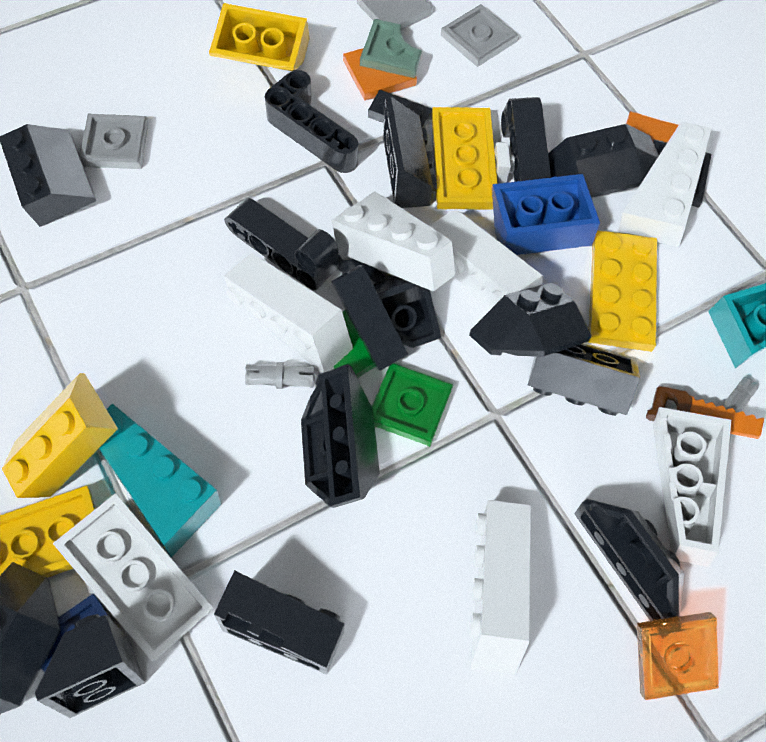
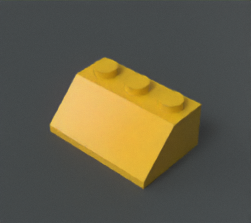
(260, 37)
(58, 441)

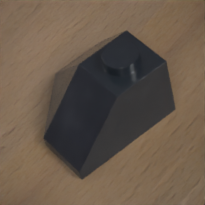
(409, 310)

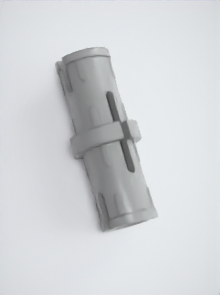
(279, 375)

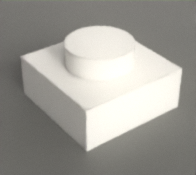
(504, 162)

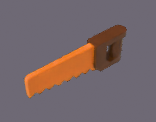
(741, 424)

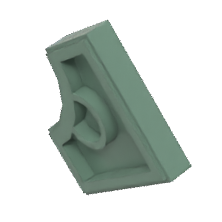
(389, 51)

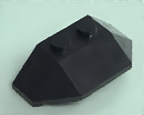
(607, 158)
(532, 323)
(339, 439)
(636, 556)
(26, 631)

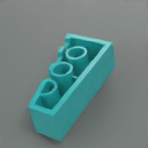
(742, 323)
(158, 482)

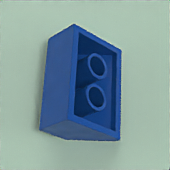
(544, 214)

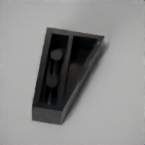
(279, 623)

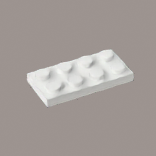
(133, 577)

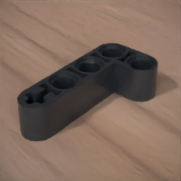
(291, 113)
(524, 126)
(304, 258)

